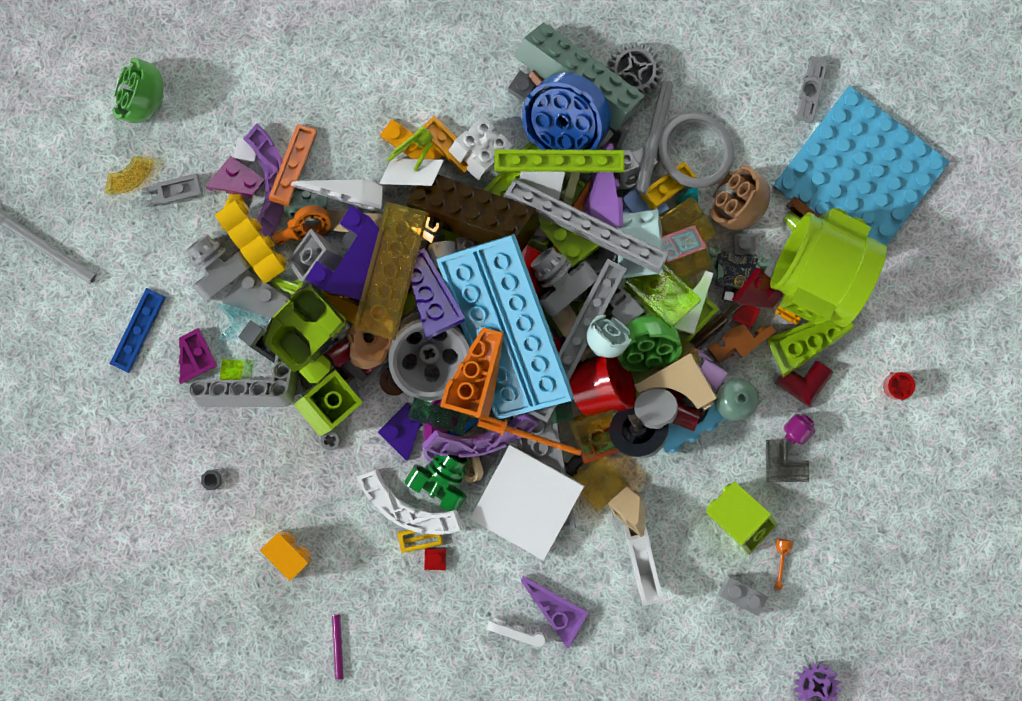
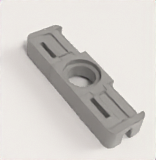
(814, 76)

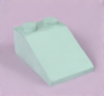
(645, 227)

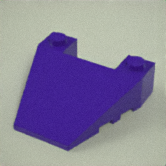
(352, 271)

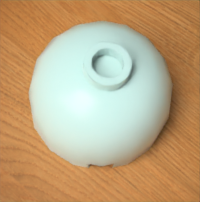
(607, 337)

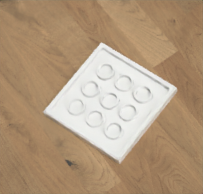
(527, 502)

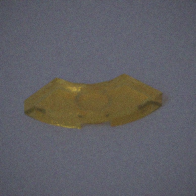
(130, 177)

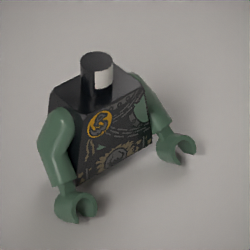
(732, 269)

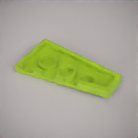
(803, 343)

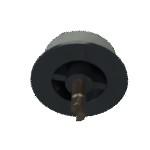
(633, 438)

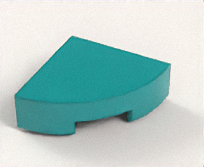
(690, 192)

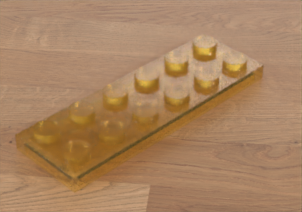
(390, 270)

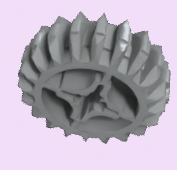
(643, 67)

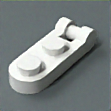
(517, 632)

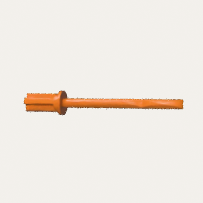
(501, 426)

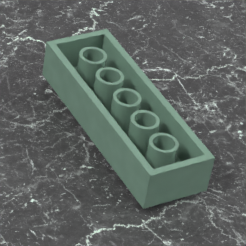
(552, 53)

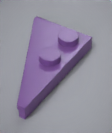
(562, 614)

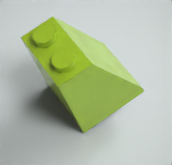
(327, 403)
(741, 517)

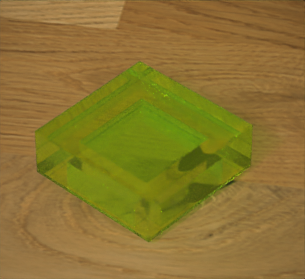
(231, 370)

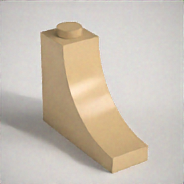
(685, 378)

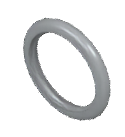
(685, 180)

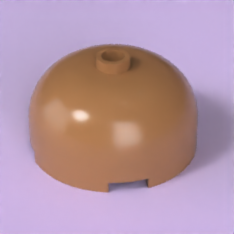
(749, 204)

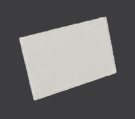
(402, 172)

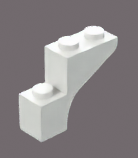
(643, 567)

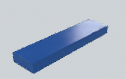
(137, 330)

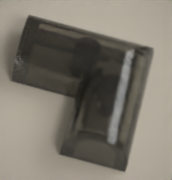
(779, 467)

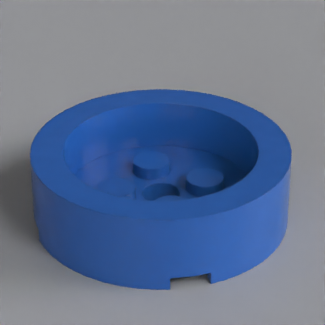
(577, 102)

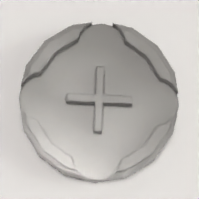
(656, 408)

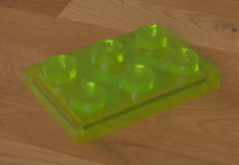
(664, 295)

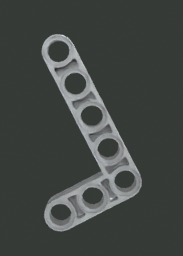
(250, 390)

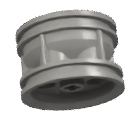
(412, 378)

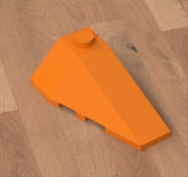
(475, 380)

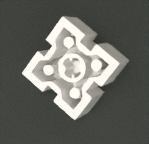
(478, 147)

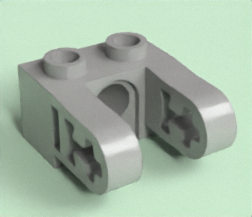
(625, 307)

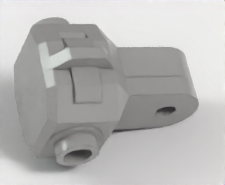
(632, 167)

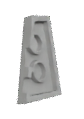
(255, 296)

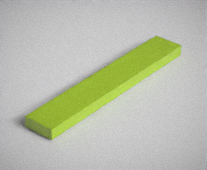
(559, 161)

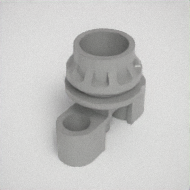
(552, 270)
(220, 272)

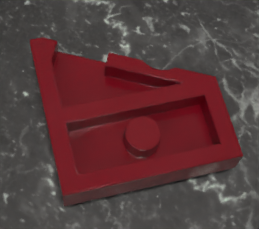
(757, 291)

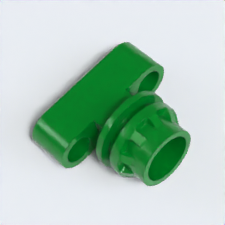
(441, 480)

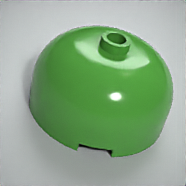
(147, 93)
(651, 345)

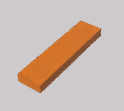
(292, 164)

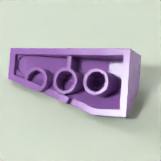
(602, 197)

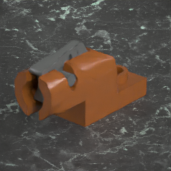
(737, 340)

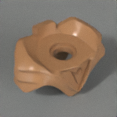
(366, 354)

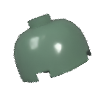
(736, 400)

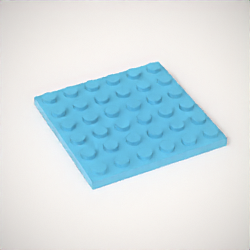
(862, 165)

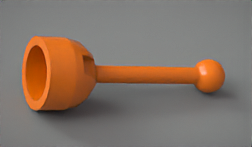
(783, 547)

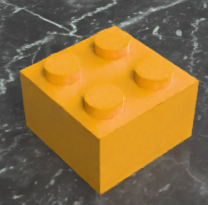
(286, 554)

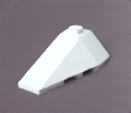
(360, 193)

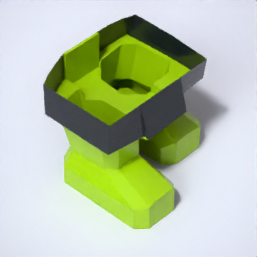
(304, 332)

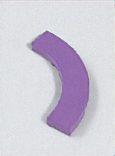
(271, 162)
(480, 444)

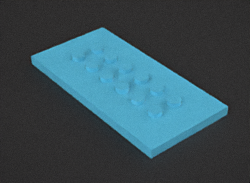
(498, 295)

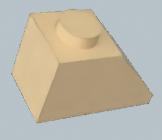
(630, 510)

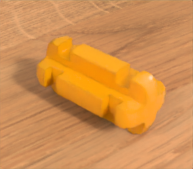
(788, 316)

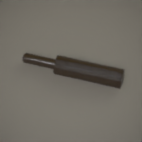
(713, 326)

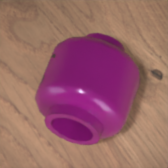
(799, 429)

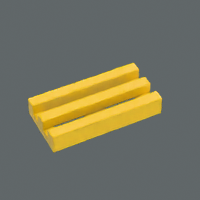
(402, 541)

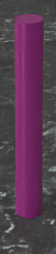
(337, 646)

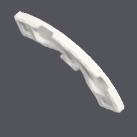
(403, 514)

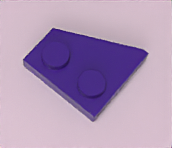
(401, 431)

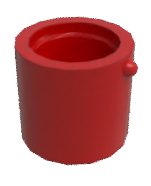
(899, 385)

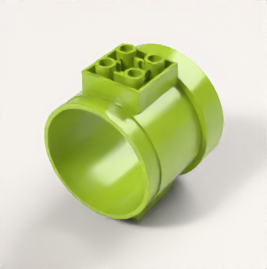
(828, 268)

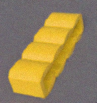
(251, 241)

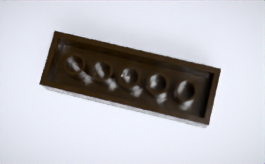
(474, 211)

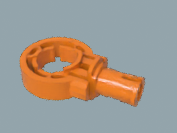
(298, 229)

